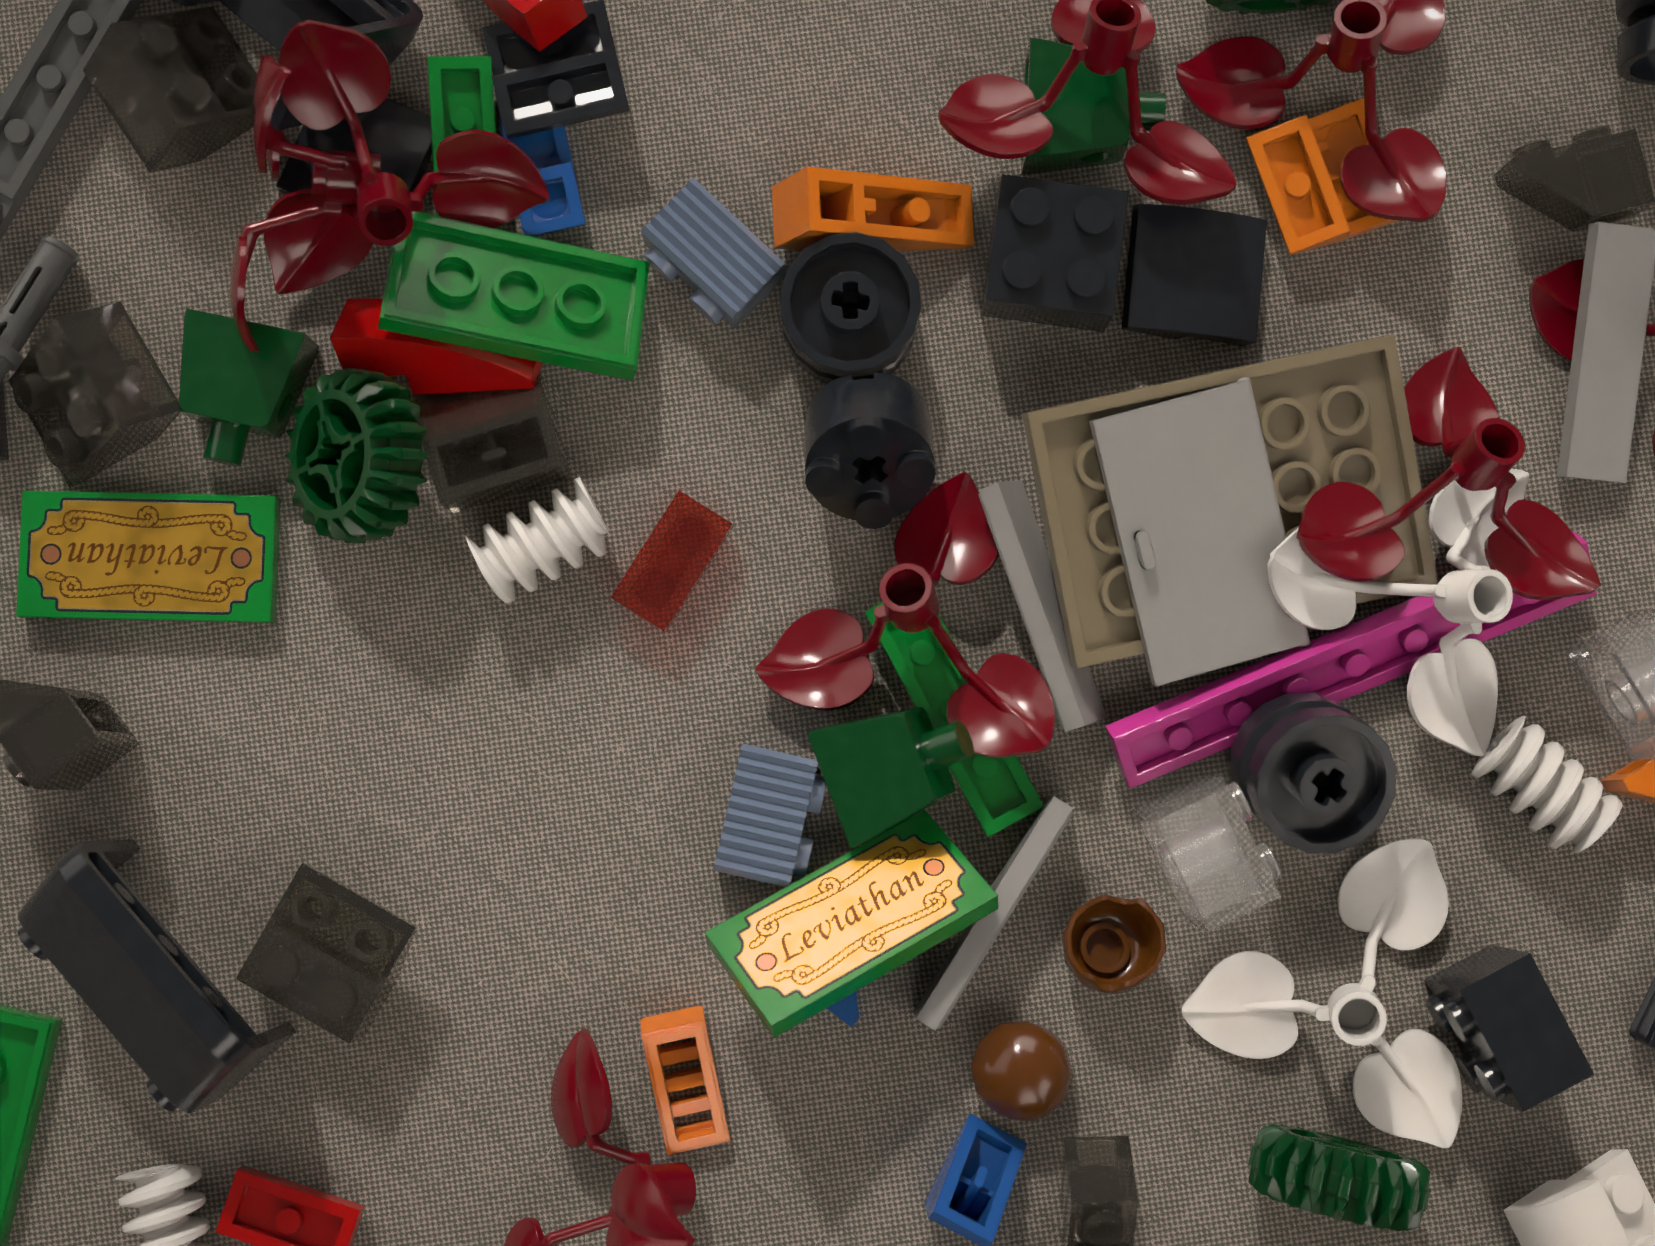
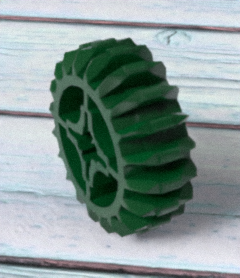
(356, 455)
(1339, 1177)

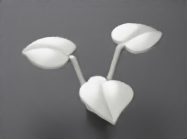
(1447, 691)
(1249, 1007)

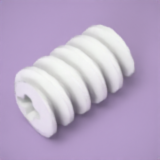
(540, 542)
(1548, 786)
(165, 1205)

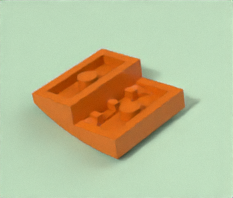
(1301, 177)

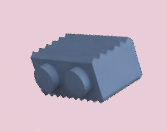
(711, 255)
(768, 816)

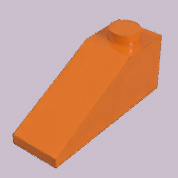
(899, 210)

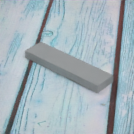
(1607, 352)
(1036, 596)
(980, 936)

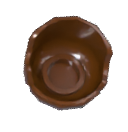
(1114, 943)
(1021, 1071)

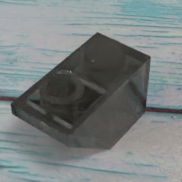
(1581, 182)
(1098, 1191)

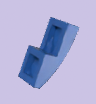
(554, 160)

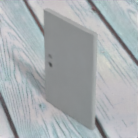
(1207, 520)

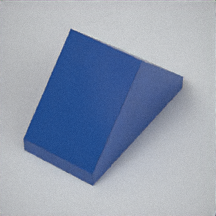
(975, 1181)

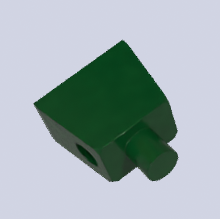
(1088, 115)
(237, 387)
(887, 768)

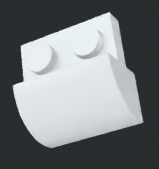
(1593, 1207)

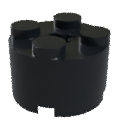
(869, 448)

